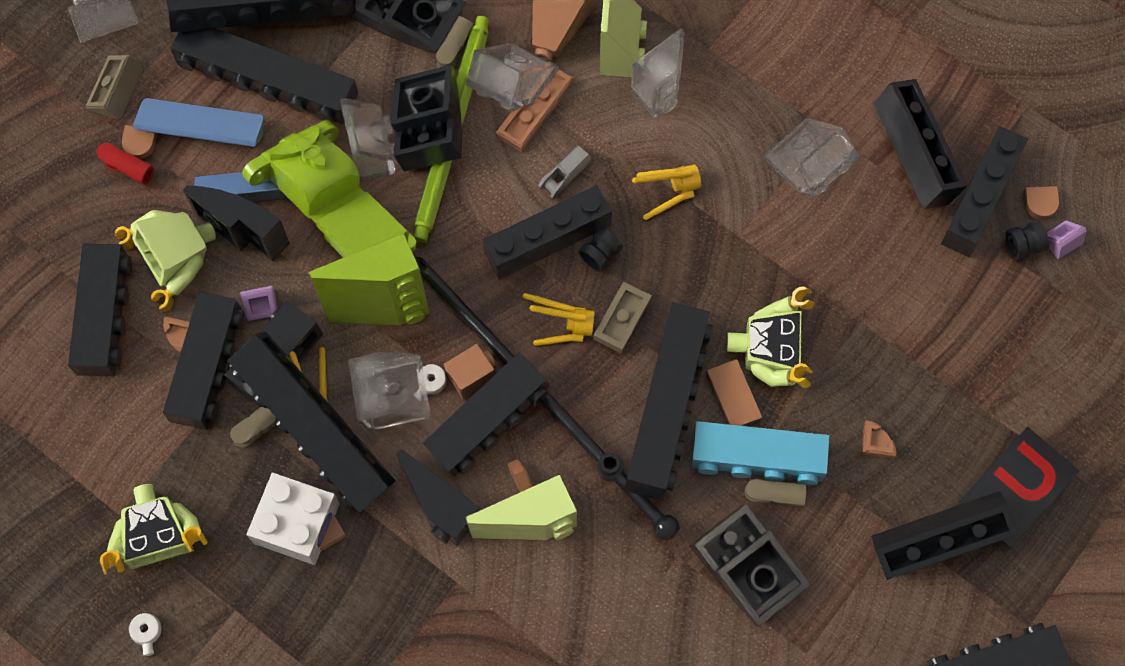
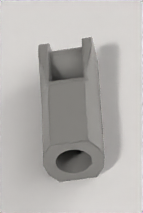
(567, 169)

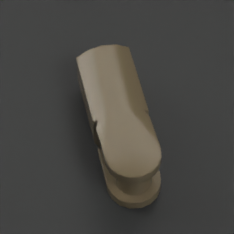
(454, 42)
(252, 427)
(776, 493)

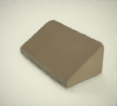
(115, 86)

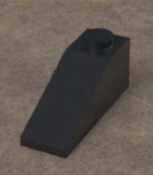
(441, 503)

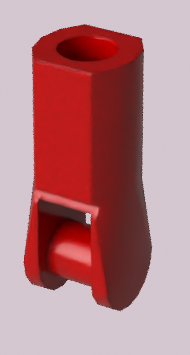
(125, 163)

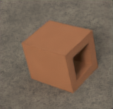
(470, 370)

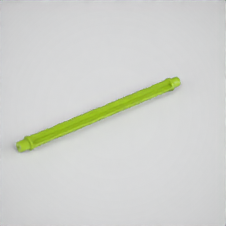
(439, 172)

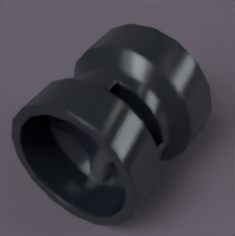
(1026, 240)
(600, 249)

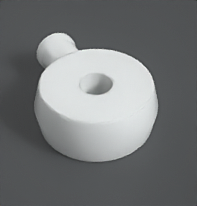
(440, 379)
(146, 638)

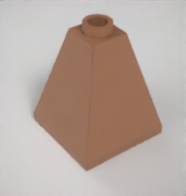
(556, 24)

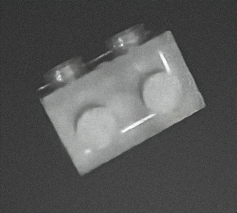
(101, 17)

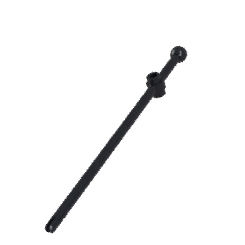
(664, 526)

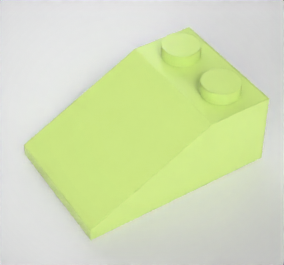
(620, 37)
(530, 515)

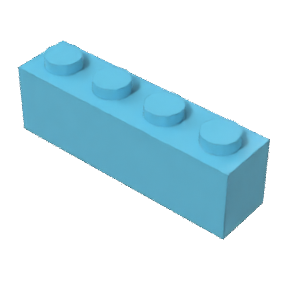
(760, 452)

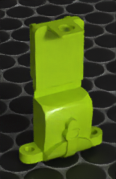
(326, 189)

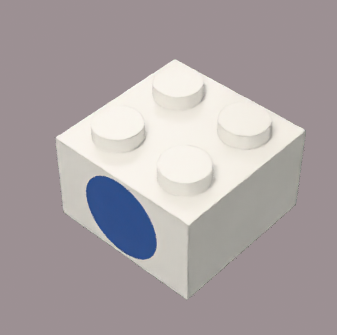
(292, 518)

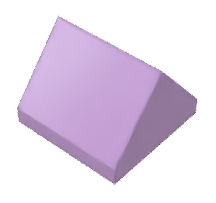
(1065, 238)
(259, 302)

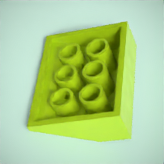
(373, 286)

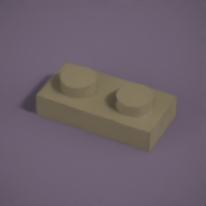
(622, 317)

